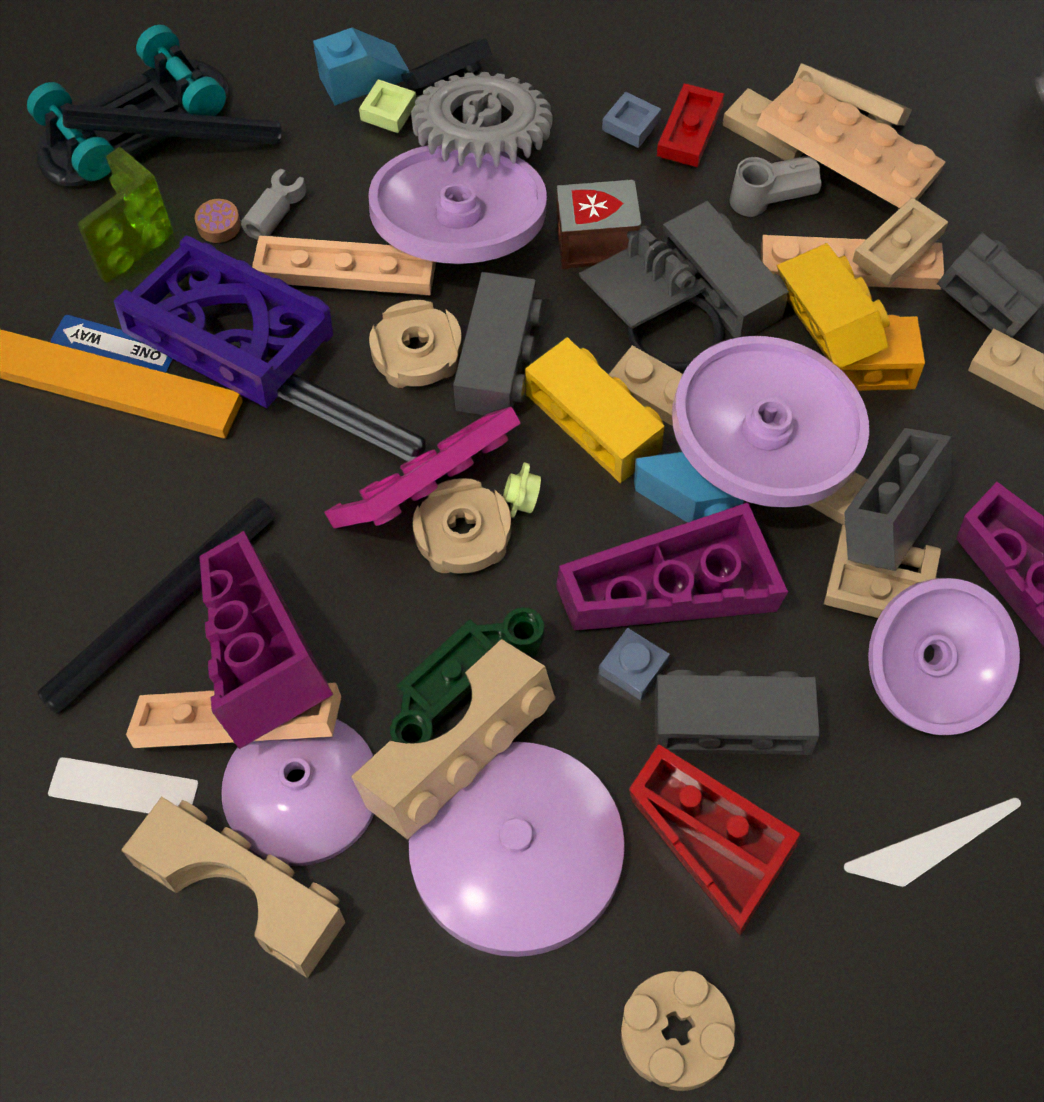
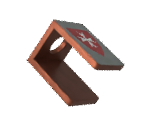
(595, 221)

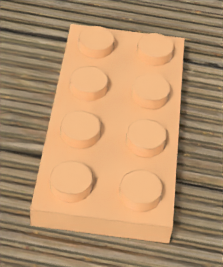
(851, 143)

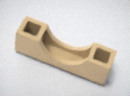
(414, 781)
(181, 849)

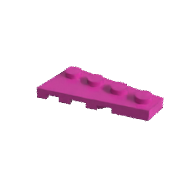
(383, 497)

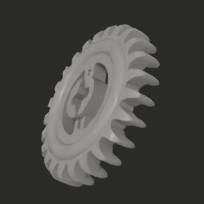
(481, 126)

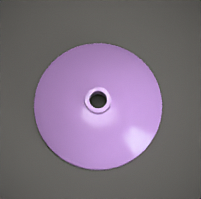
(971, 663)
(304, 818)

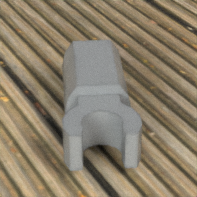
(272, 205)

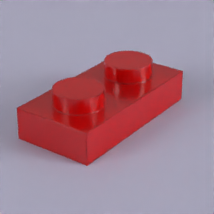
(690, 125)

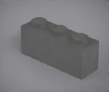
(730, 269)
(497, 344)
(899, 499)
(736, 713)

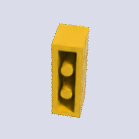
(834, 305)
(594, 408)

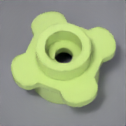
(522, 490)

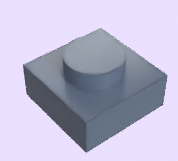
(631, 119)
(634, 664)

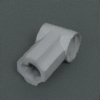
(764, 183)

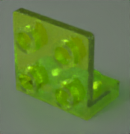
(129, 221)

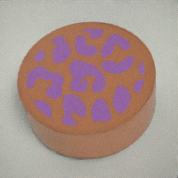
(217, 220)

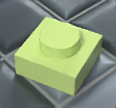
(387, 106)

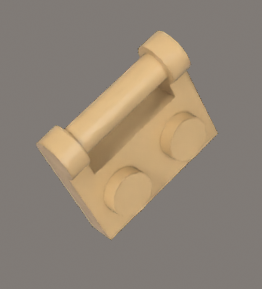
(869, 588)

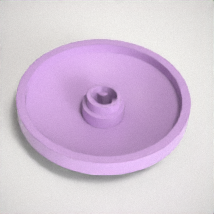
(456, 210)
(770, 421)
(521, 854)

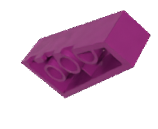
(1008, 547)
(676, 575)
(257, 650)

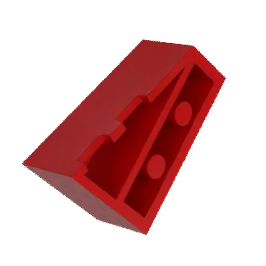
(715, 833)

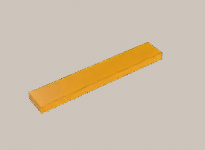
(118, 384)

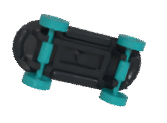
(170, 85)

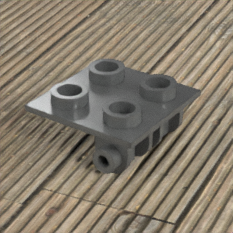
(642, 279)

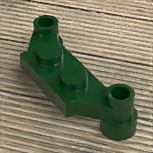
(441, 678)

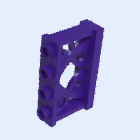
(225, 281)

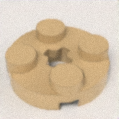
(416, 366)
(469, 551)
(667, 1061)

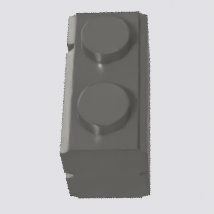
(994, 285)

